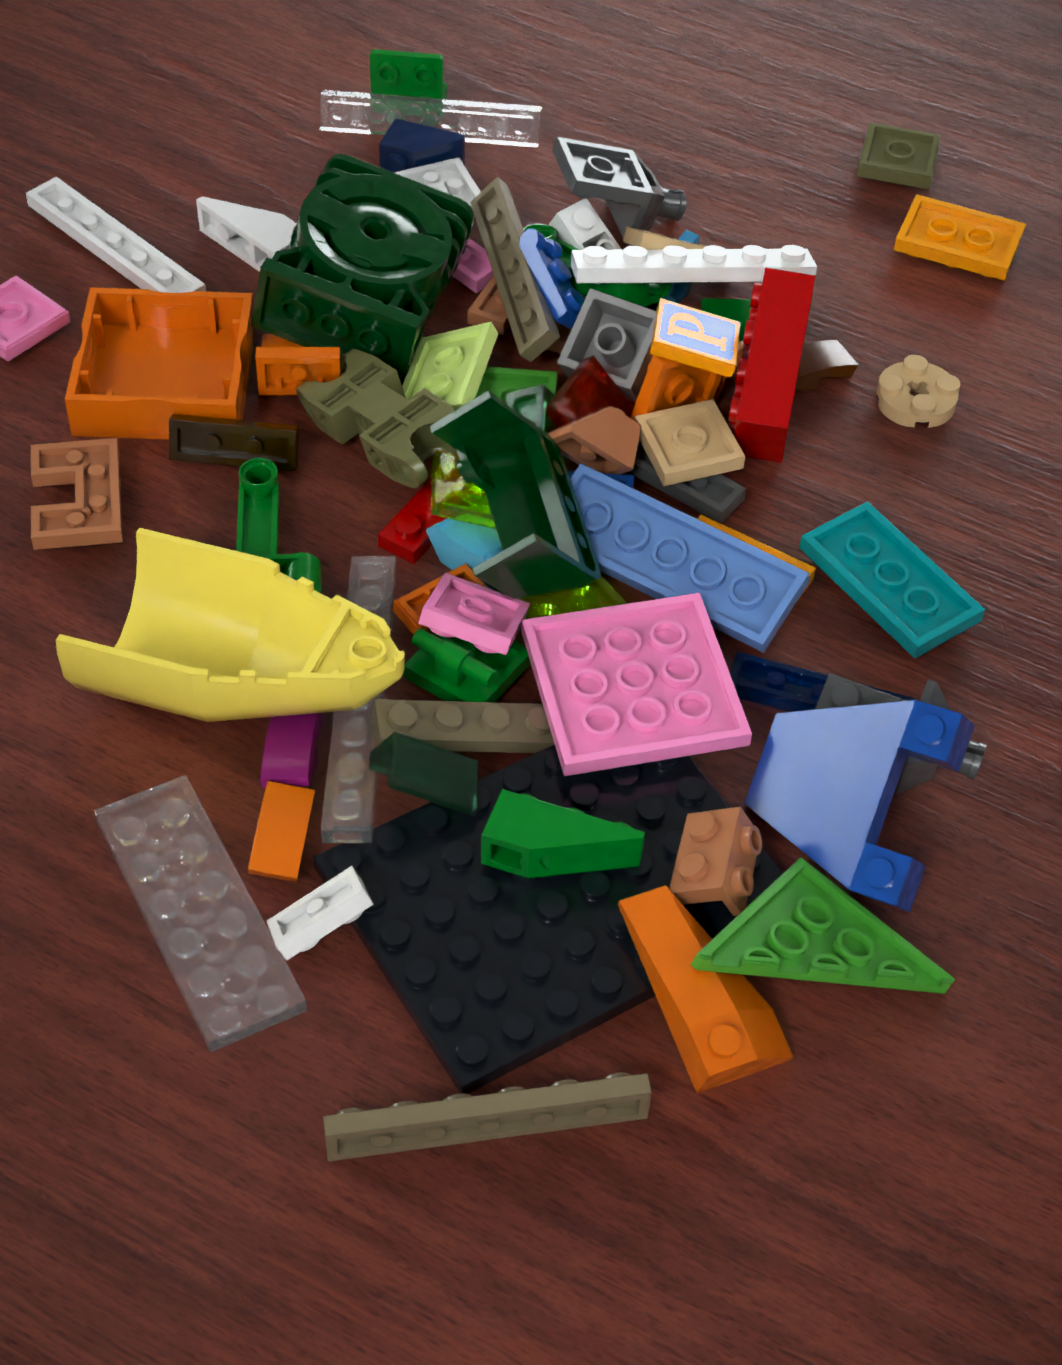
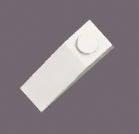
(245, 230)

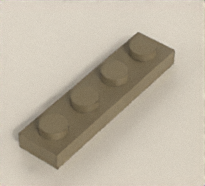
(465, 724)

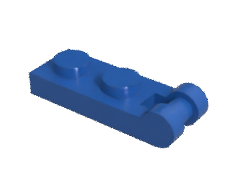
(551, 276)

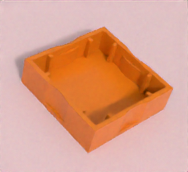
(157, 358)

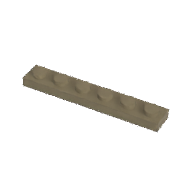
(521, 296)
(486, 1117)

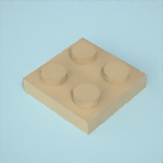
(689, 442)

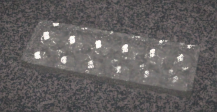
(200, 913)

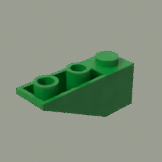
(552, 840)

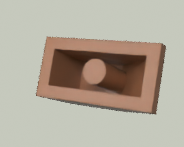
(600, 441)

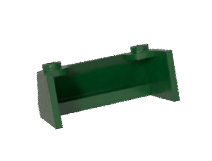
(528, 498)

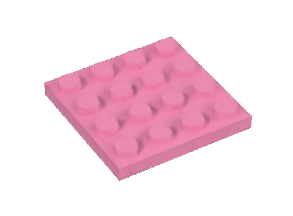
(634, 684)

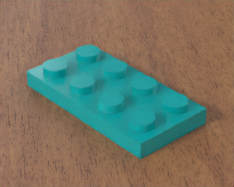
(891, 579)

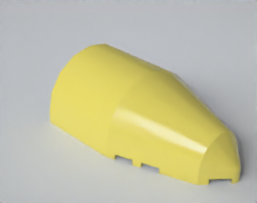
(233, 640)

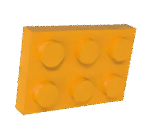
(959, 237)

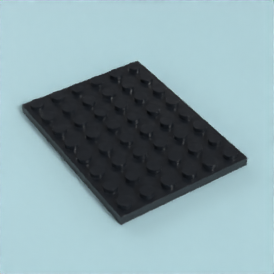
(510, 961)

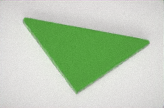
(819, 934)

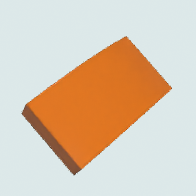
(281, 831)

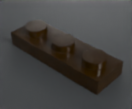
(232, 441)

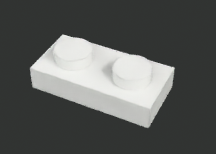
(319, 913)

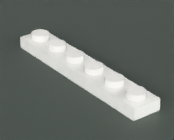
(110, 239)
(686, 265)

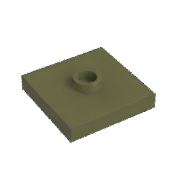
(898, 155)

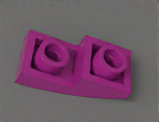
(291, 749)

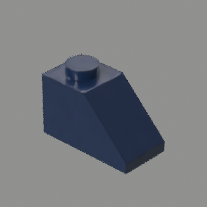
(416, 145)

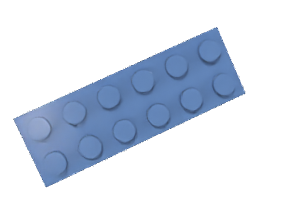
(679, 555)

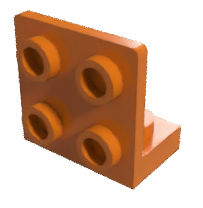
(286, 365)

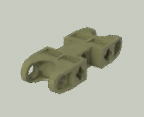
(373, 404)

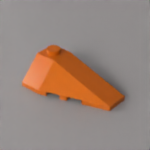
(713, 1016)

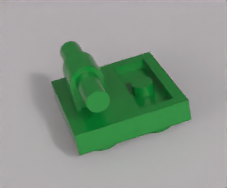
(460, 671)

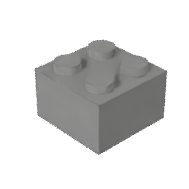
(617, 337)

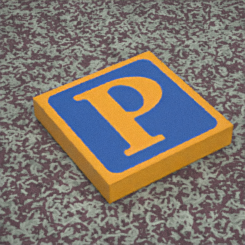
(695, 338)

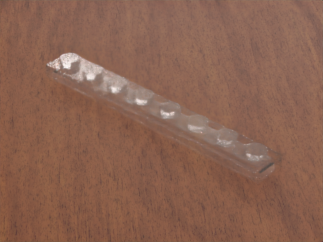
(349, 782)

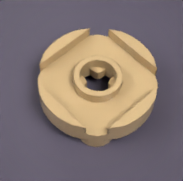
(915, 374)

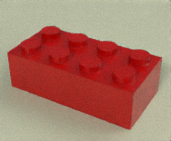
(770, 363)

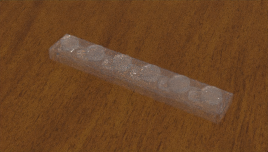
(476, 120)

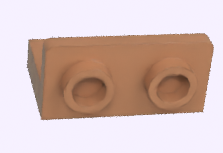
(717, 859)

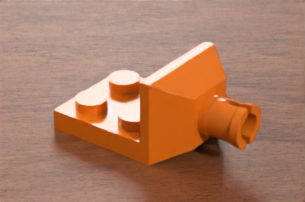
(677, 384)

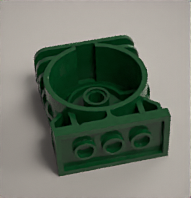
(378, 273)

